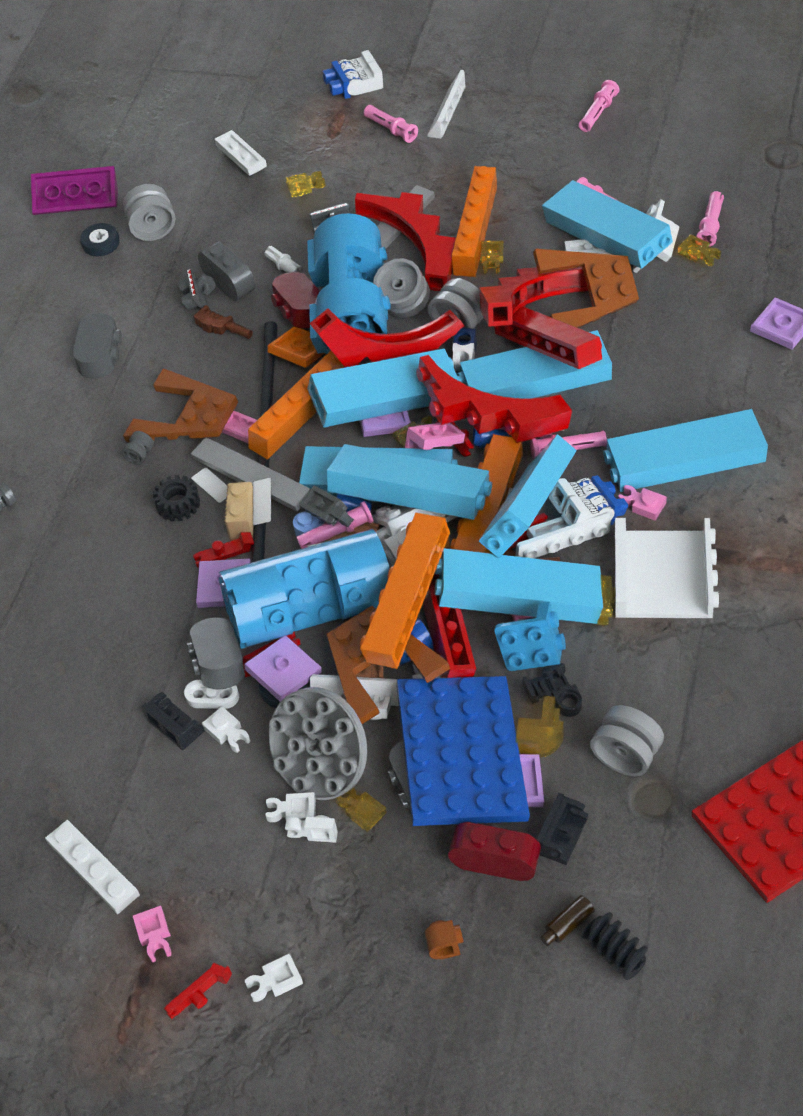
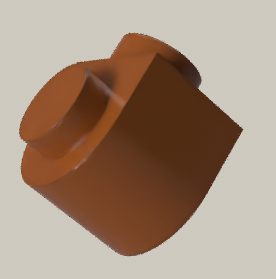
(443, 939)

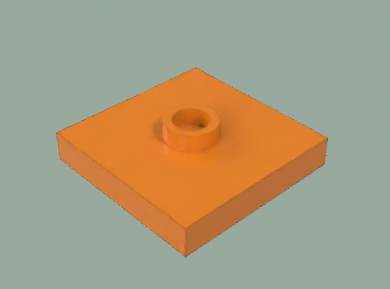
(295, 347)

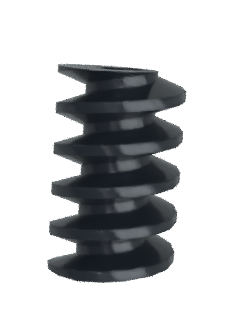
(615, 945)

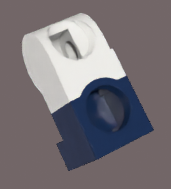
(463, 349)

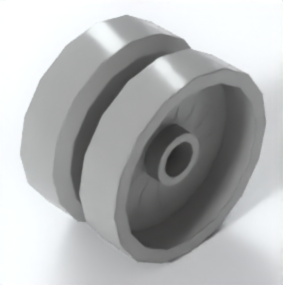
(148, 212)
(404, 286)
(460, 298)
(627, 740)

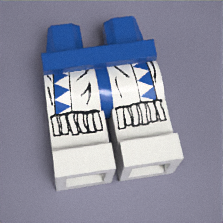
(354, 76)
(586, 499)

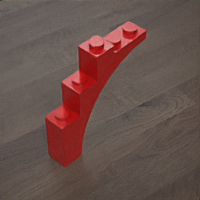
(422, 229)
(512, 293)
(353, 344)
(485, 411)

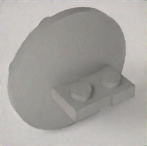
(317, 743)

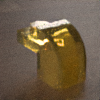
(541, 735)

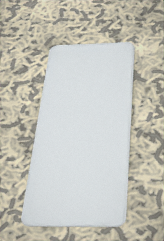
(211, 484)
(262, 501)

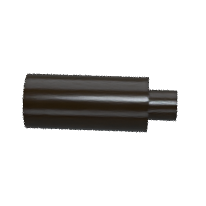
(567, 920)

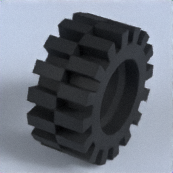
(177, 508)

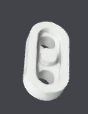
(211, 697)

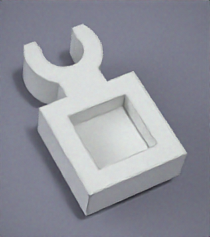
(224, 727)
(296, 805)
(314, 828)
(278, 976)

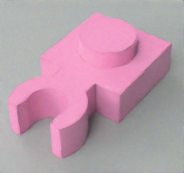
(645, 503)
(152, 930)

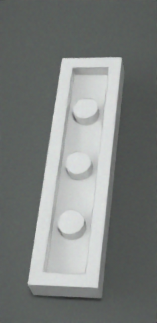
(92, 867)

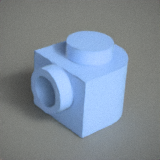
(305, 522)

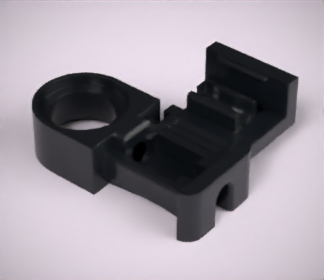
(556, 685)

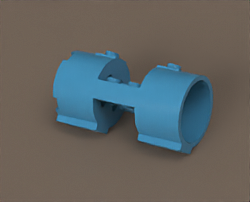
(344, 263)
(304, 587)

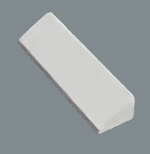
(448, 106)

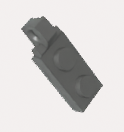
(325, 507)

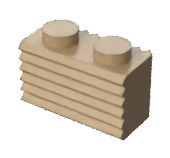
(239, 509)

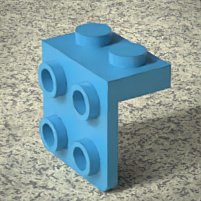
(531, 641)

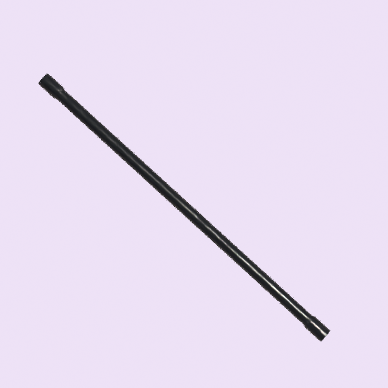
(270, 335)

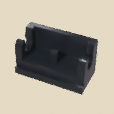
(172, 721)
(562, 829)

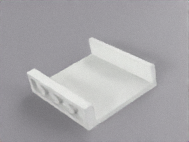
(665, 573)

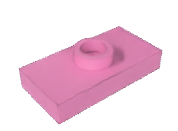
(238, 426)

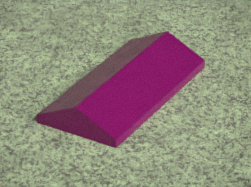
(74, 190)

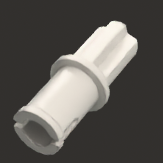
(282, 261)

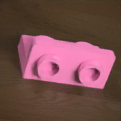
(433, 435)

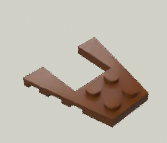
(607, 280)
(202, 416)
(350, 661)

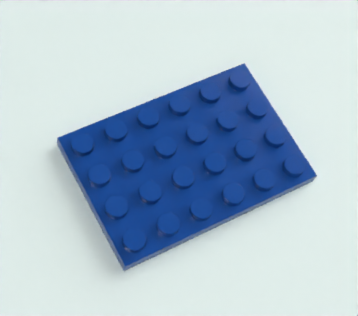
(461, 751)

